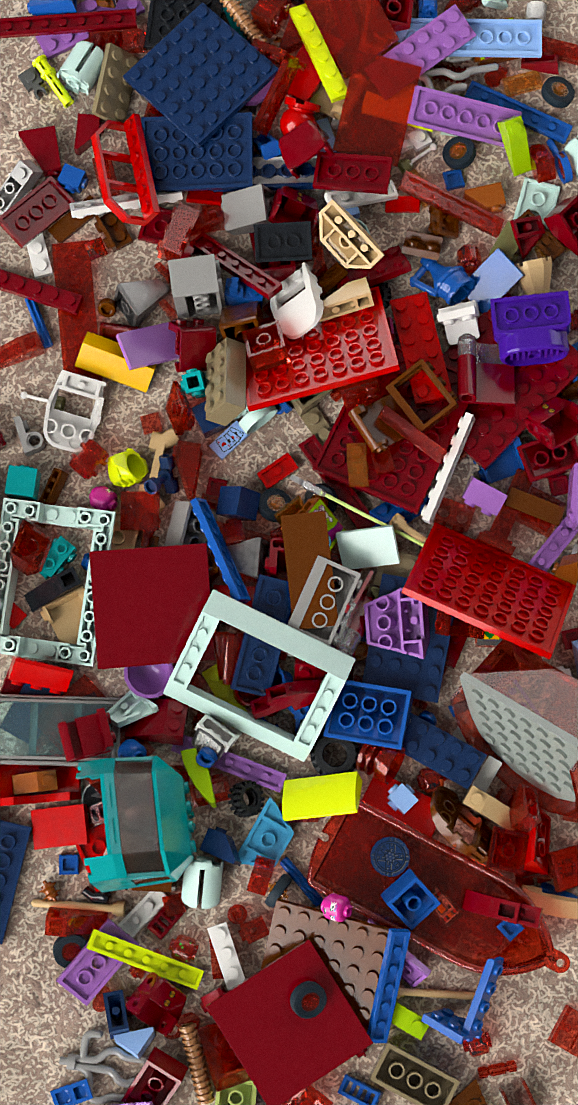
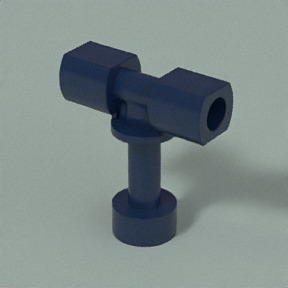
(165, 476)

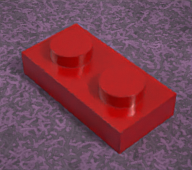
(277, 471)

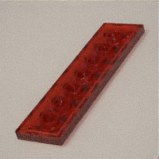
(75, 275)

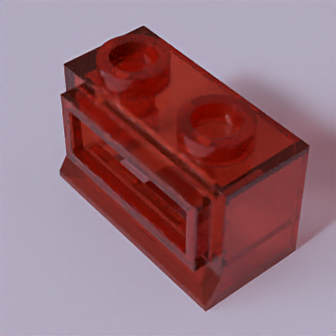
(219, 797)

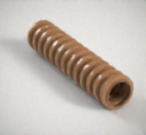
(243, 20)
(196, 1063)

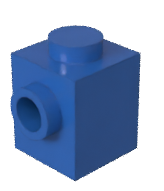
(73, 179)

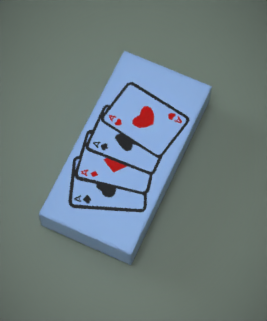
(228, 440)

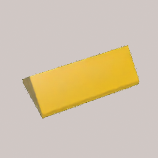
(107, 360)

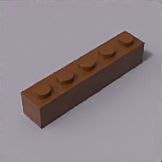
(53, 489)

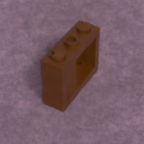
(438, 382)

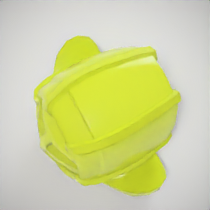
(127, 468)

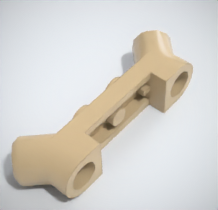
(160, 444)

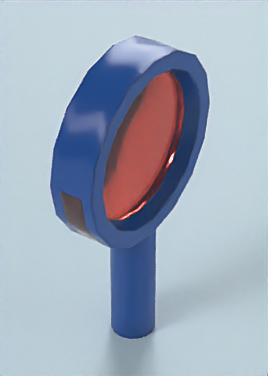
(561, 162)

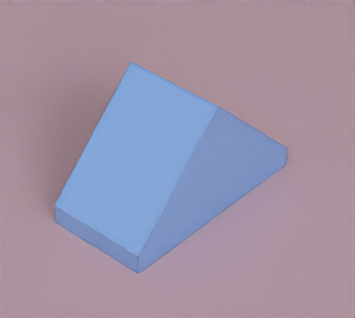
(135, 1041)

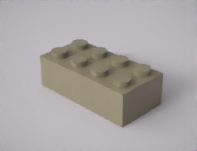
(225, 381)
(413, 1077)

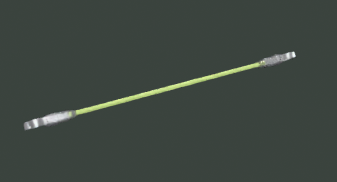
(311, 487)

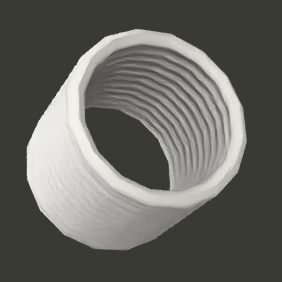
(536, 10)

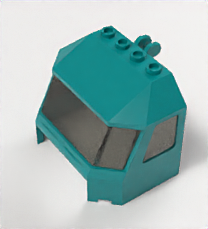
(144, 823)

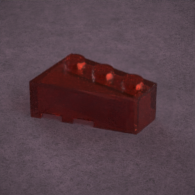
(177, 232)

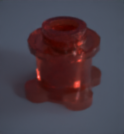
(494, 77)

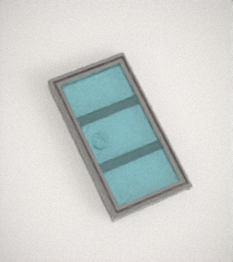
(31, 730)

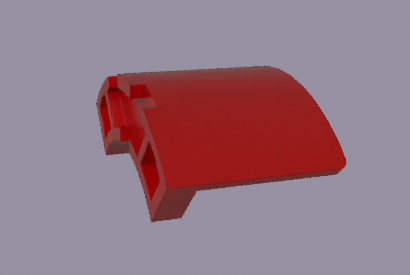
(68, 786)

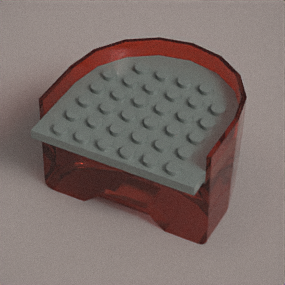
(526, 720)

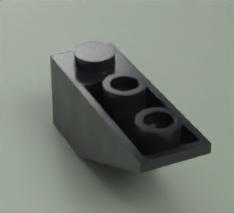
(53, 588)

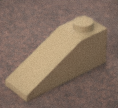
(347, 299)
(487, 807)

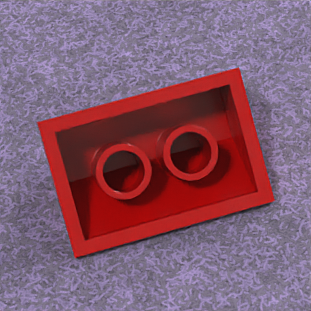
(39, 675)

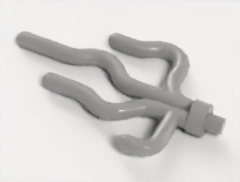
(456, 76)
(87, 1065)

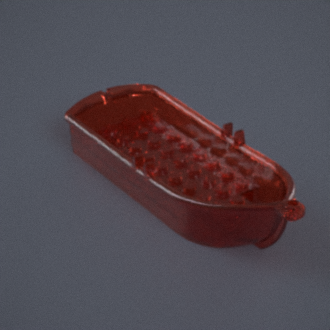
(346, 870)

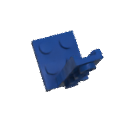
(467, 1028)

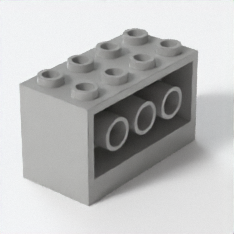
(196, 286)
(347, 581)

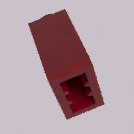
(44, 149)

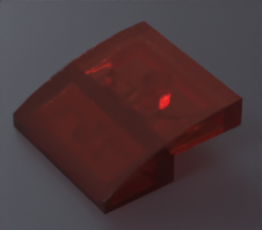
(566, 1031)

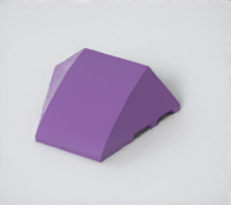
(398, 624)

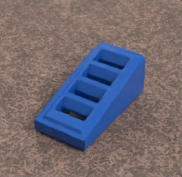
(267, 146)
(370, 1089)

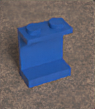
(504, 466)

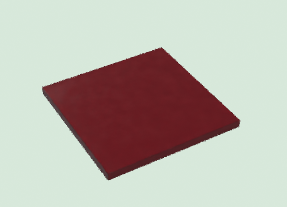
(147, 603)
(276, 1044)

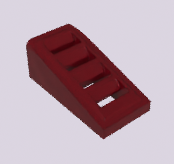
(545, 64)
(156, 931)

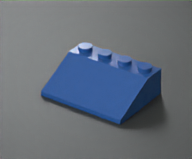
(370, 715)

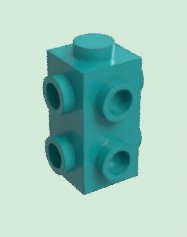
(194, 383)
(59, 555)

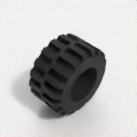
(325, 769)

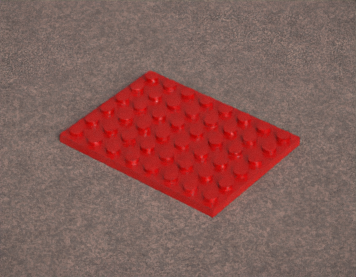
(327, 357)
(490, 590)

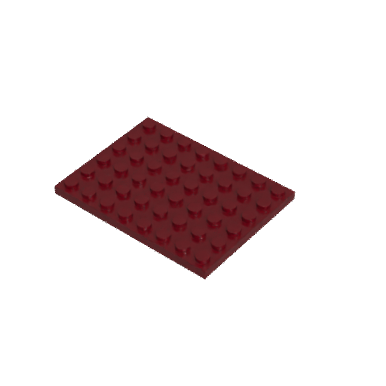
(501, 425)
(414, 468)

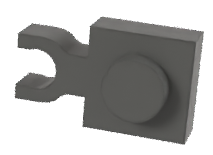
(32, 81)

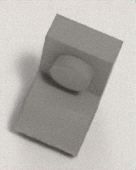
(26, 438)

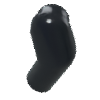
(94, 897)

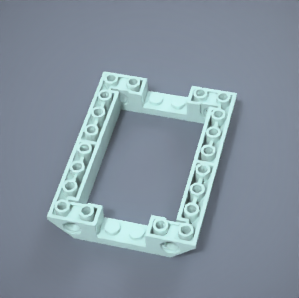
(12, 514)
(278, 635)

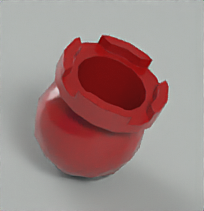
(297, 114)

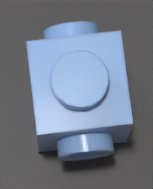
(401, 798)

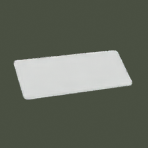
(487, 773)

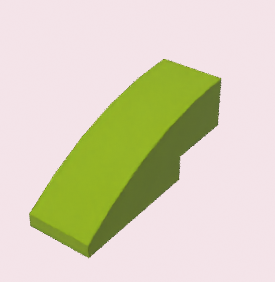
(199, 776)

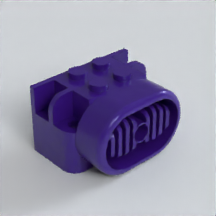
(531, 328)

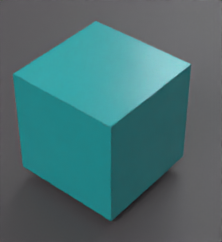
(23, 483)

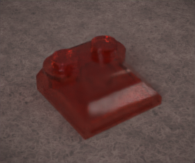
(179, 410)

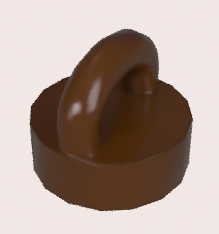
(107, 307)

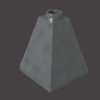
(139, 298)
(250, 556)

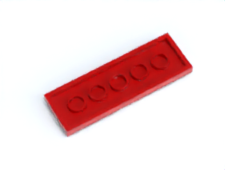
(420, 341)

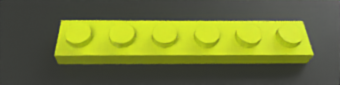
(318, 52)
(145, 959)

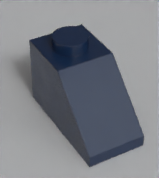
(220, 845)
(116, 1013)

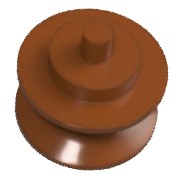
(49, 890)

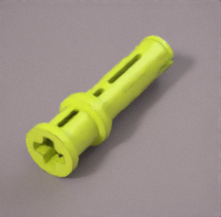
(46, 75)

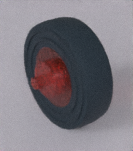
(67, 948)
(308, 999)

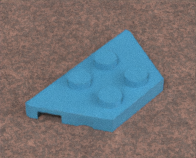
(268, 836)

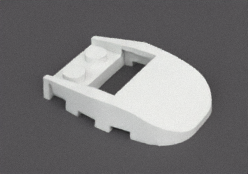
(304, 309)
(66, 429)

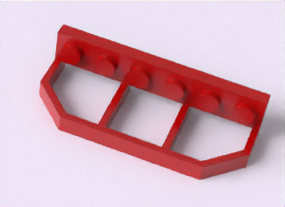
(141, 166)

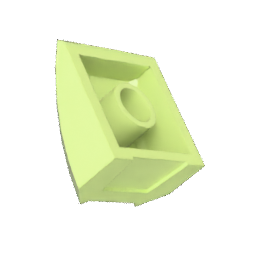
(237, 1095)

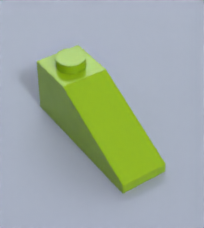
(515, 144)
(409, 1021)

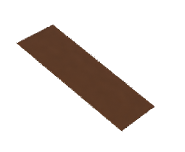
(304, 539)

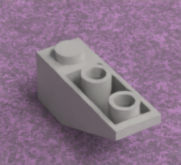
(18, 183)

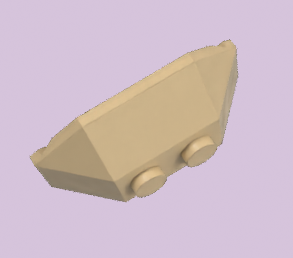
(347, 238)

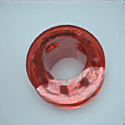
(89, 459)

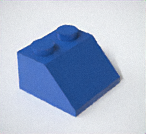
(410, 899)

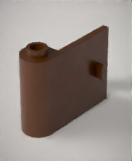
(373, 430)

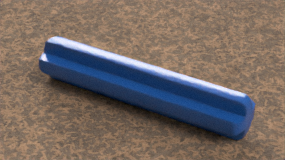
(39, 323)
(301, 881)

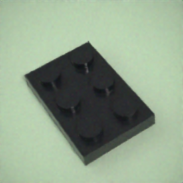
(283, 241)

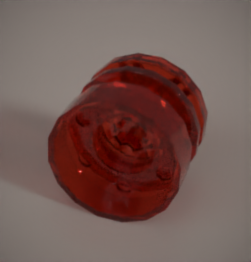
(381, 761)

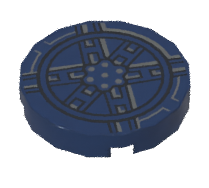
(389, 856)

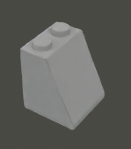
(246, 208)

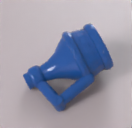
(448, 281)

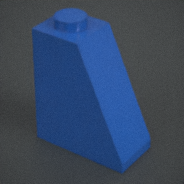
(50, 7)

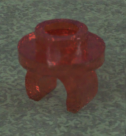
(237, 914)

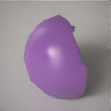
(148, 680)

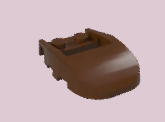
(445, 810)

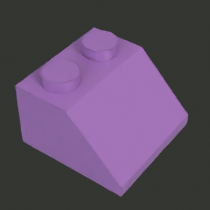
(484, 496)

